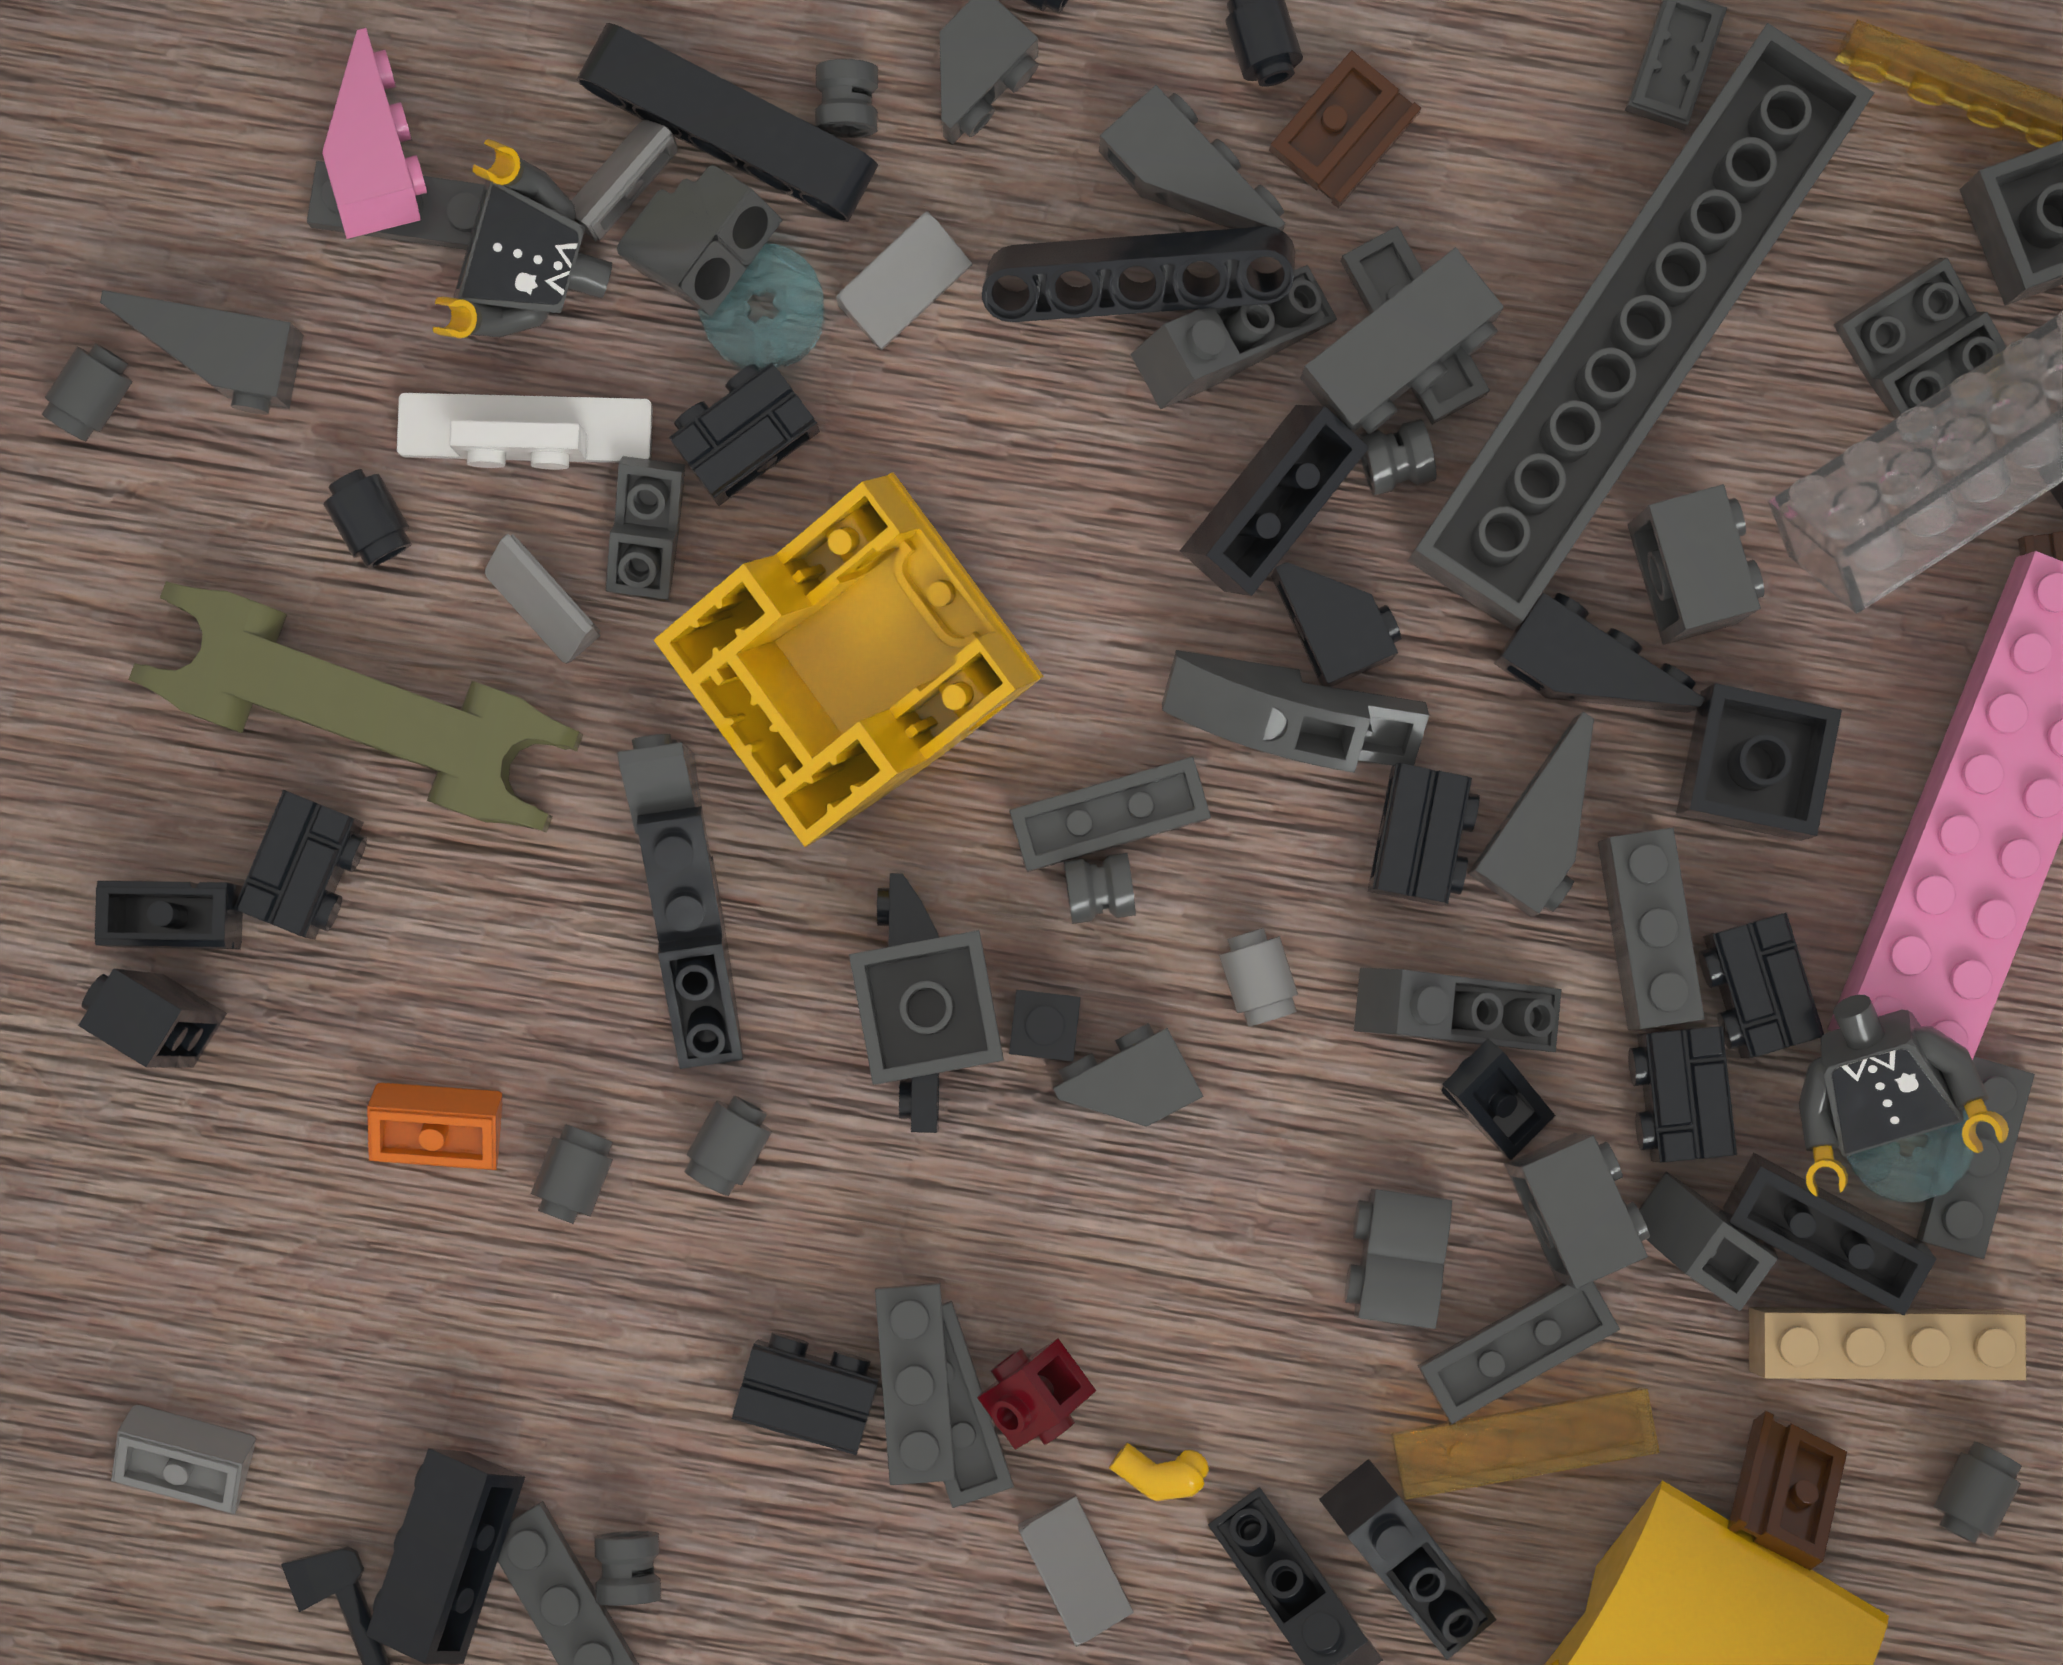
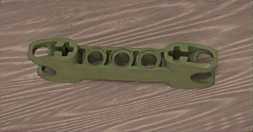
(247, 666)

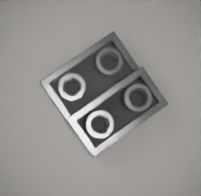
(1919, 337)

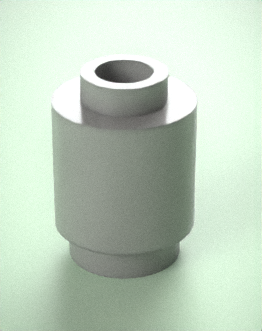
(1259, 977)

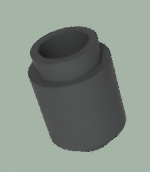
(87, 391)
(727, 1145)
(572, 1174)
(1978, 1492)

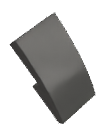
(645, 527)

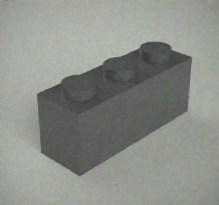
(1404, 343)
(1651, 929)

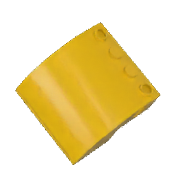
(848, 658)
(1703, 1595)

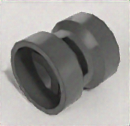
(847, 98)
(1398, 457)
(1099, 888)
(627, 1568)

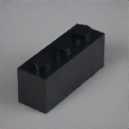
(1274, 499)
(150, 1018)
(1829, 1234)
(445, 1556)

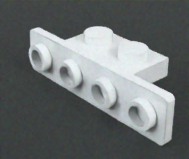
(525, 428)

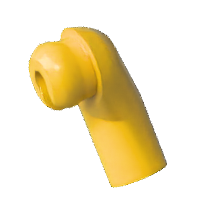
(1161, 1480)

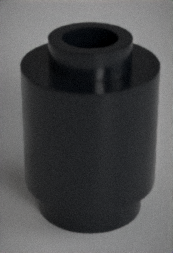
(1263, 40)
(367, 518)

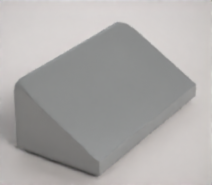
(623, 177)
(903, 280)
(540, 600)
(182, 1458)
(1075, 1570)

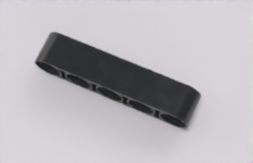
(727, 122)
(1162, 254)

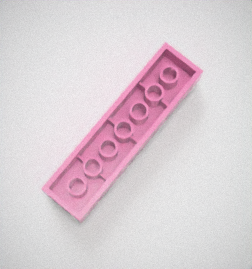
(1979, 827)

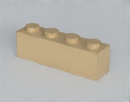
(1887, 1344)

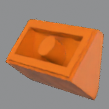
(434, 1126)

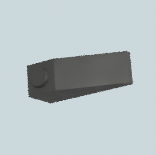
(233, 352)
(1540, 834)

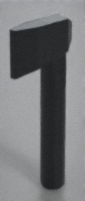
(337, 1573)

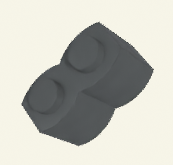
(1400, 1258)

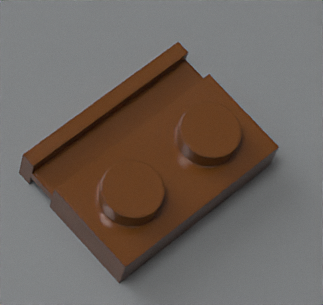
(1344, 129)
(1788, 1490)

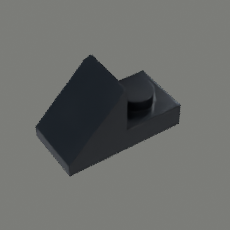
(1497, 1099)

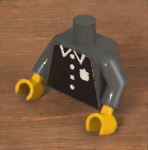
(519, 253)
(1886, 1084)

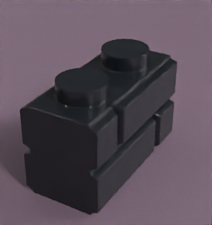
(743, 431)
(1423, 834)
(301, 866)
(167, 915)
(1760, 986)
(1684, 1094)
(806, 1393)

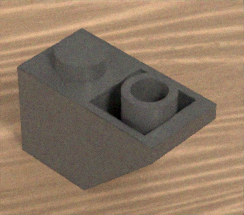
(981, 57)
(659, 776)
(1134, 1085)
(1704, 1243)

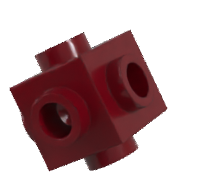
(1036, 1394)

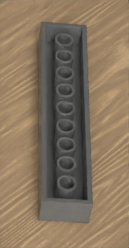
(1640, 327)

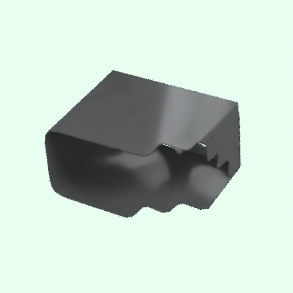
(700, 237)

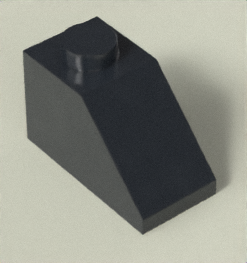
(1336, 624)

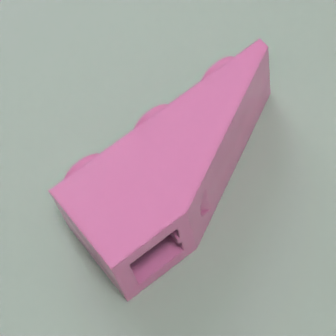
(363, 148)

